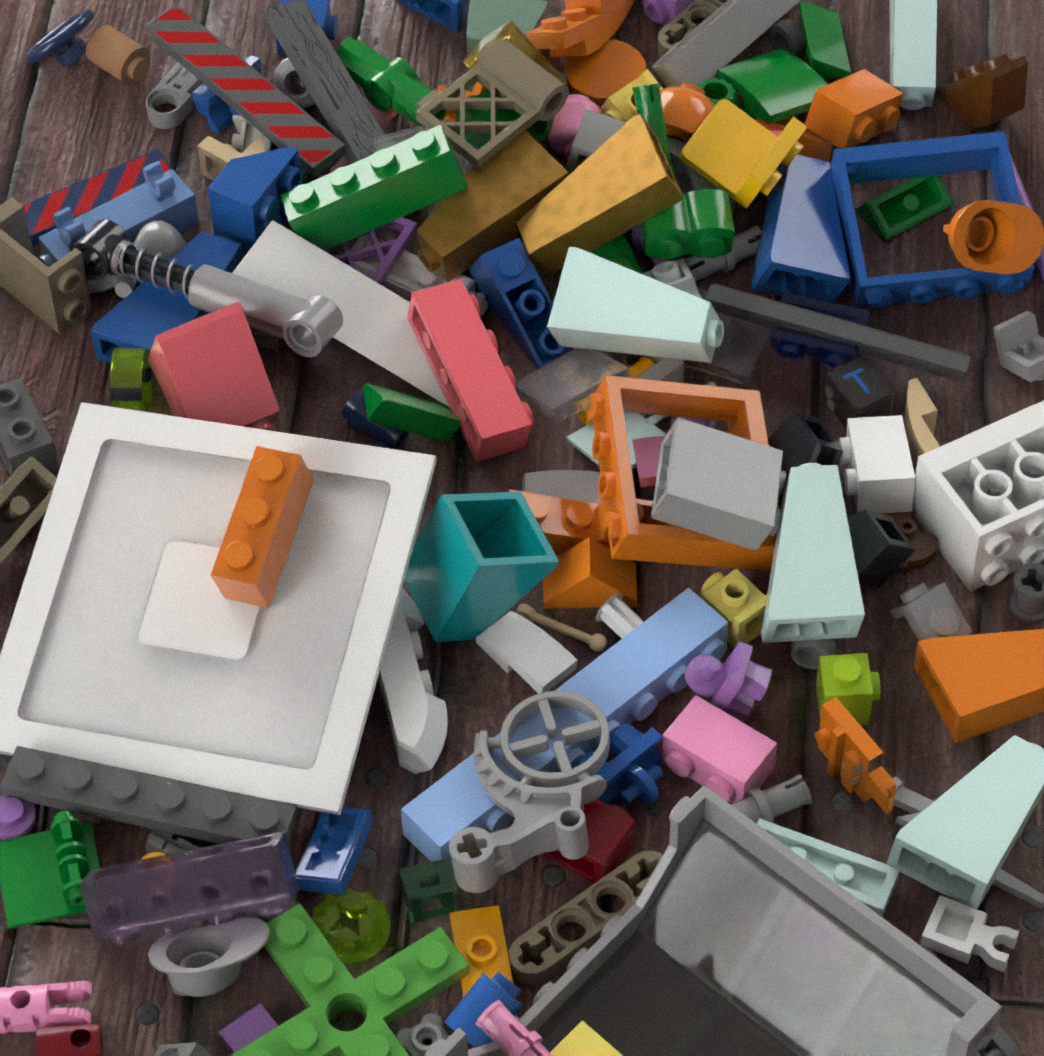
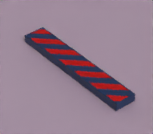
(88, 193)

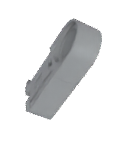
(174, 89)

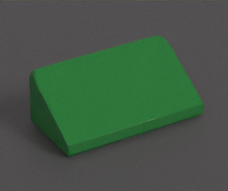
(824, 41)
(905, 205)
(409, 413)

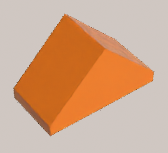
(589, 578)

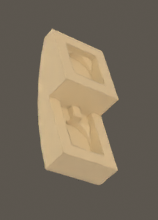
(919, 421)

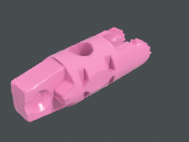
(34, 1006)

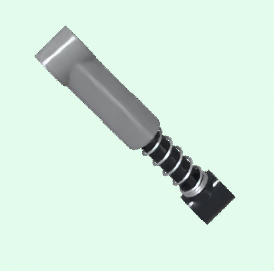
(301, 322)

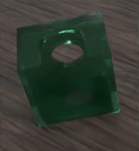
(440, 887)

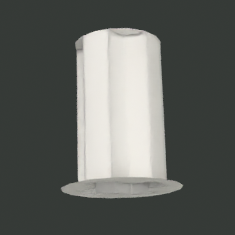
(618, 616)

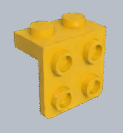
(740, 152)

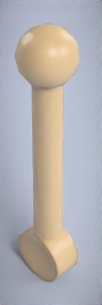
(596, 641)

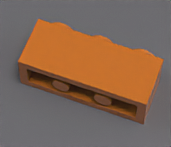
(262, 527)

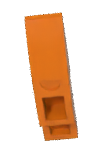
(582, 27)
(572, 521)

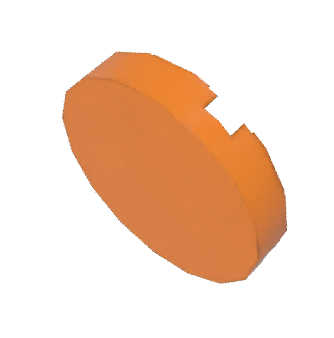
(604, 70)

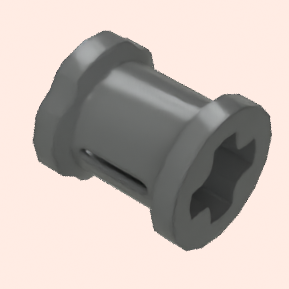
(1028, 598)

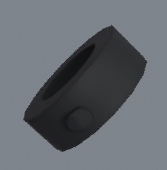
(787, 36)

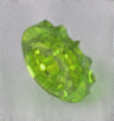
(373, 924)

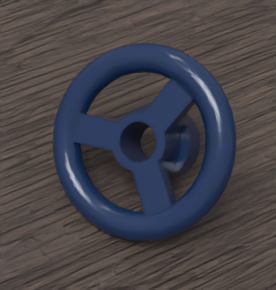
(62, 41)

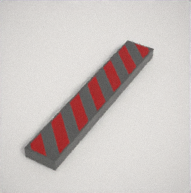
(244, 89)

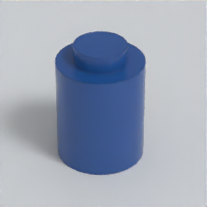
(477, 999)

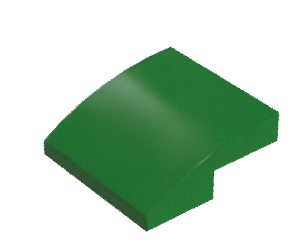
(773, 85)

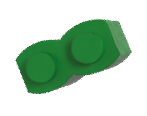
(693, 226)

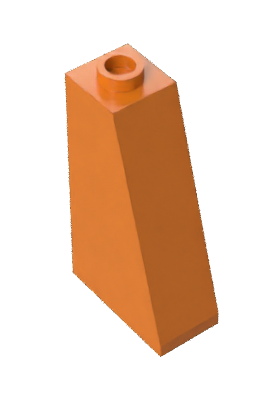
(983, 679)

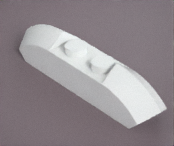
(413, 712)

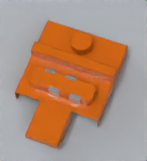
(849, 754)

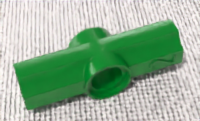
(384, 81)

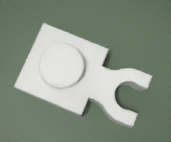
(962, 931)

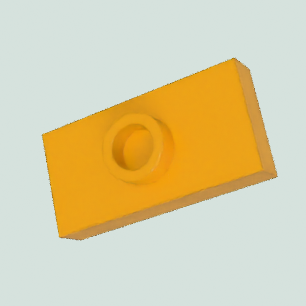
(481, 942)

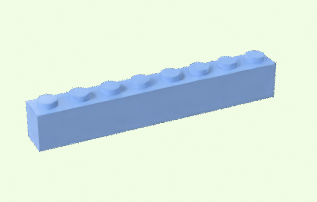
(622, 682)

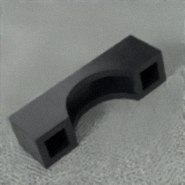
(875, 537)

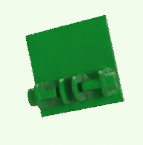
(45, 871)

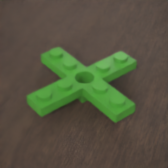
(330, 989)

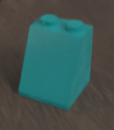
(476, 562)

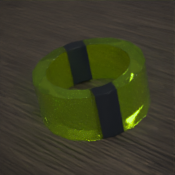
(131, 379)

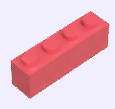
(470, 369)

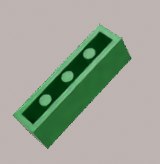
(375, 190)

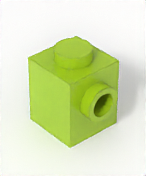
(850, 681)

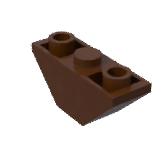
(986, 90)

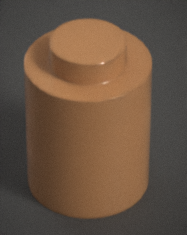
(118, 55)

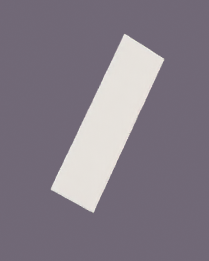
(372, 314)

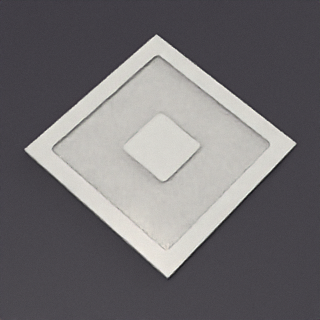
(140, 657)

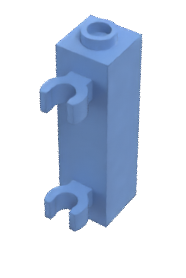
(159, 198)

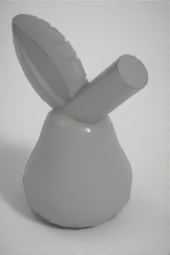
(157, 238)

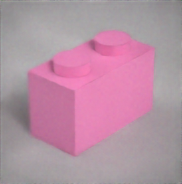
(718, 751)

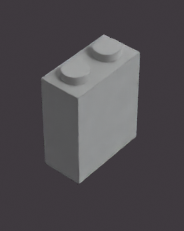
(718, 484)

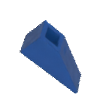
(518, 300)

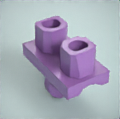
(730, 684)

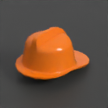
(996, 236)

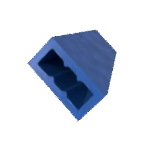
(802, 235)
(155, 311)

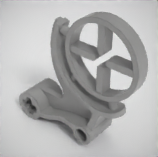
(543, 804)

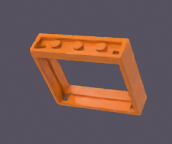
(615, 484)

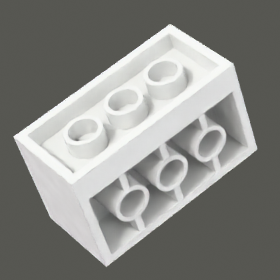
(986, 498)

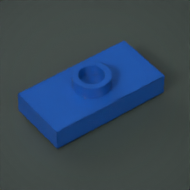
(334, 851)

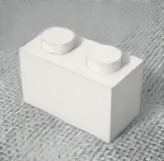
(878, 464)

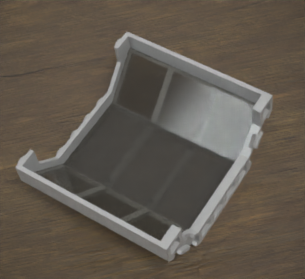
(752, 957)

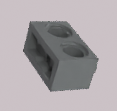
(23, 430)

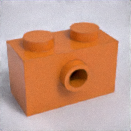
(854, 109)

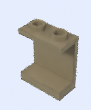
(52, 293)

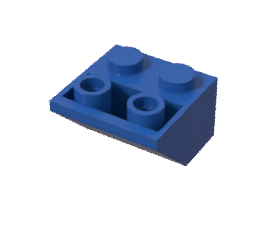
(249, 194)

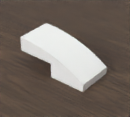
(528, 650)

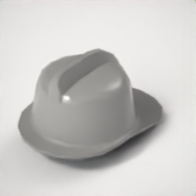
(207, 957)

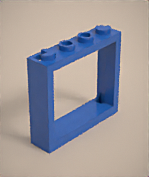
(917, 160)

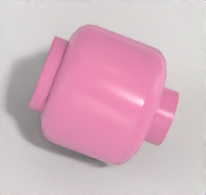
(567, 123)

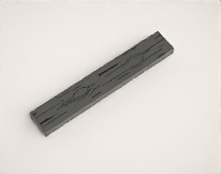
(324, 77)
(817, 325)

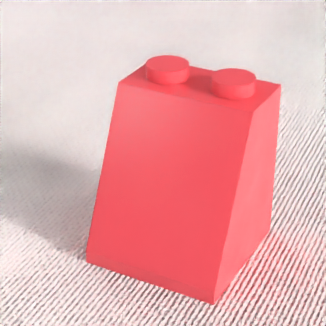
(215, 371)

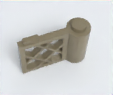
(517, 84)

